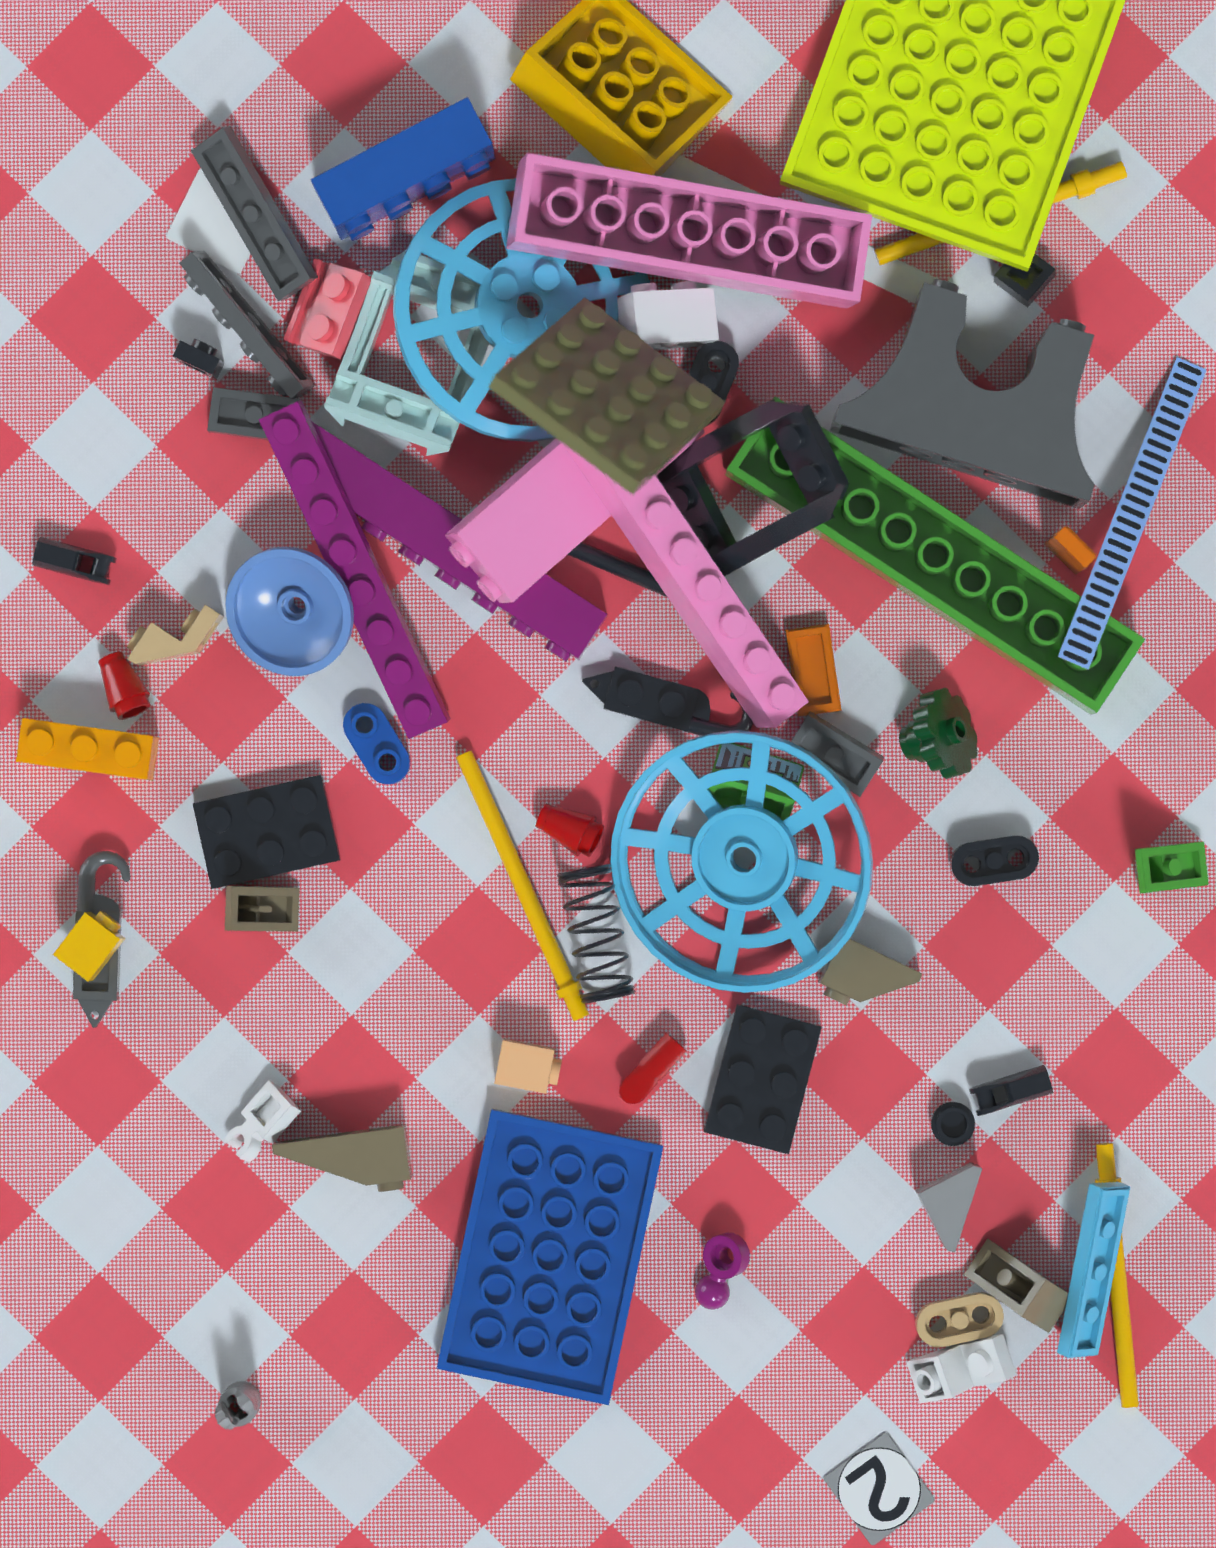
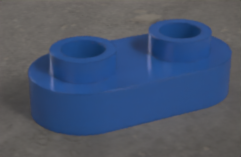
(376, 743)

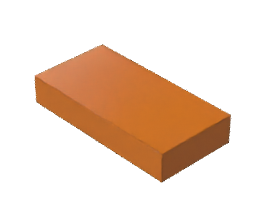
(1071, 550)
(814, 668)

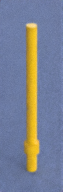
(1080, 185)
(1119, 1296)

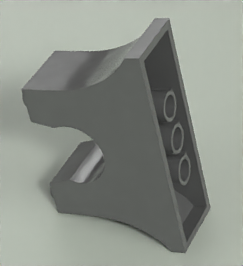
(1003, 436)

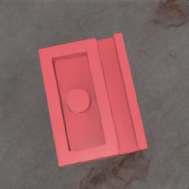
(328, 309)

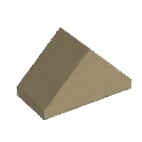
(261, 908)

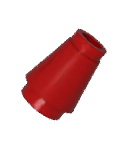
(123, 687)
(571, 829)

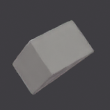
(949, 1201)

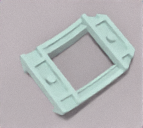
(384, 405)

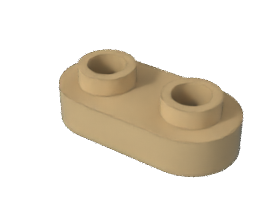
(959, 1323)

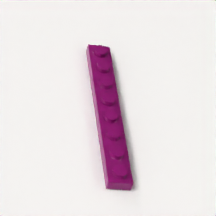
(349, 553)

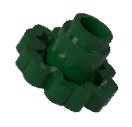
(940, 734)

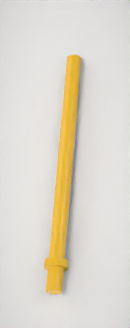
(567, 986)

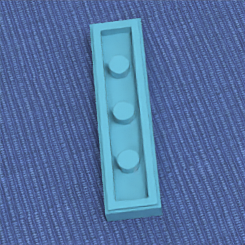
(1093, 1269)

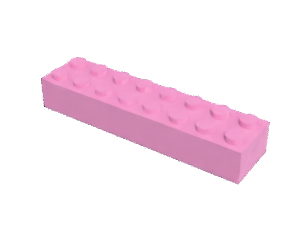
(688, 231)

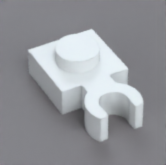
(265, 1118)

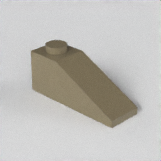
(361, 1156)

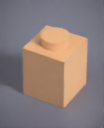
(527, 1066)

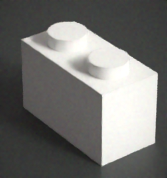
(670, 317)

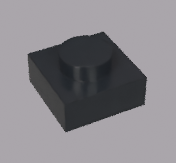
(1025, 285)
(199, 357)

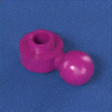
(713, 1290)

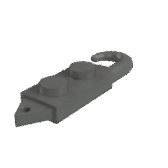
(104, 989)

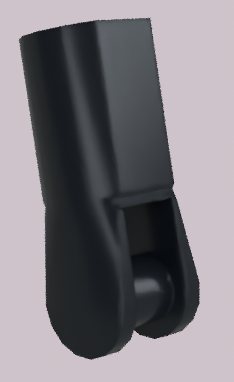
(67, 560)
(1018, 1088)

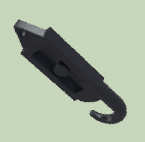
(660, 702)

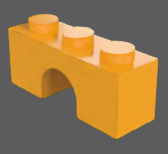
(87, 749)

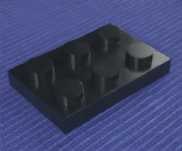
(266, 831)
(762, 1079)

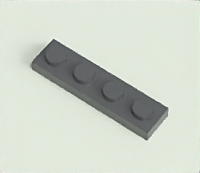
(254, 213)
(236, 313)

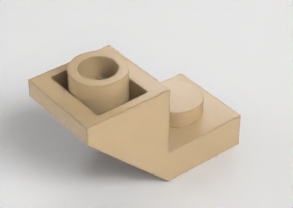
(158, 645)

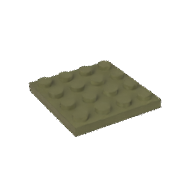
(607, 395)

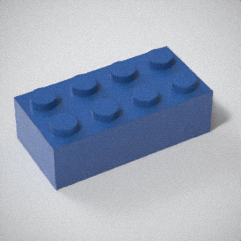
(405, 169)

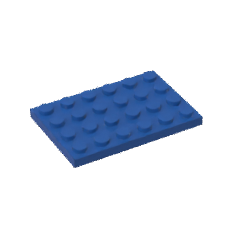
(550, 1256)

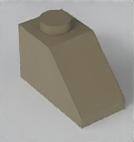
(864, 974)
(1017, 1285)

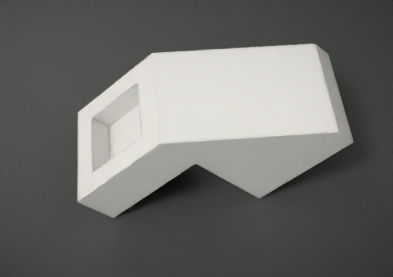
(961, 1367)

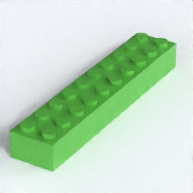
(947, 567)

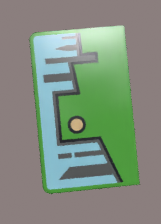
(735, 792)

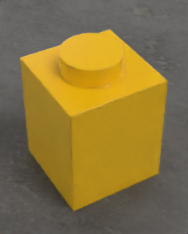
(90, 944)

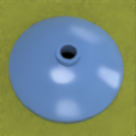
(271, 625)

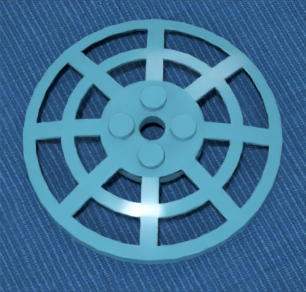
(494, 306)
(727, 882)

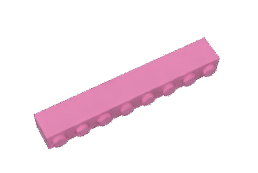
(701, 597)

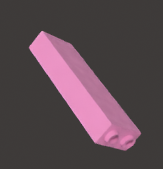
(530, 523)

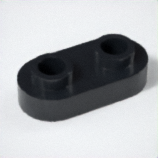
(718, 382)
(993, 860)

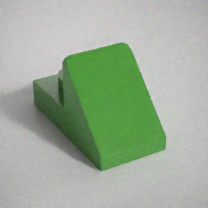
(1171, 867)

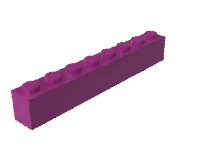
(420, 526)

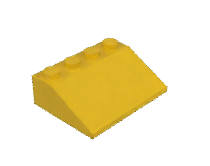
(620, 86)

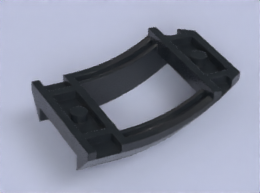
(807, 457)

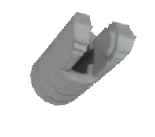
(247, 1398)

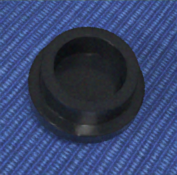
(952, 1123)

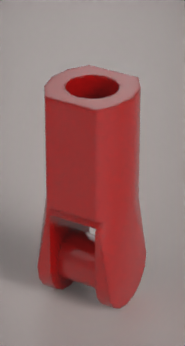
(651, 1069)

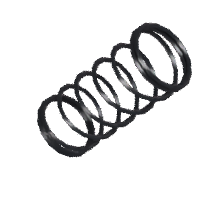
(621, 989)

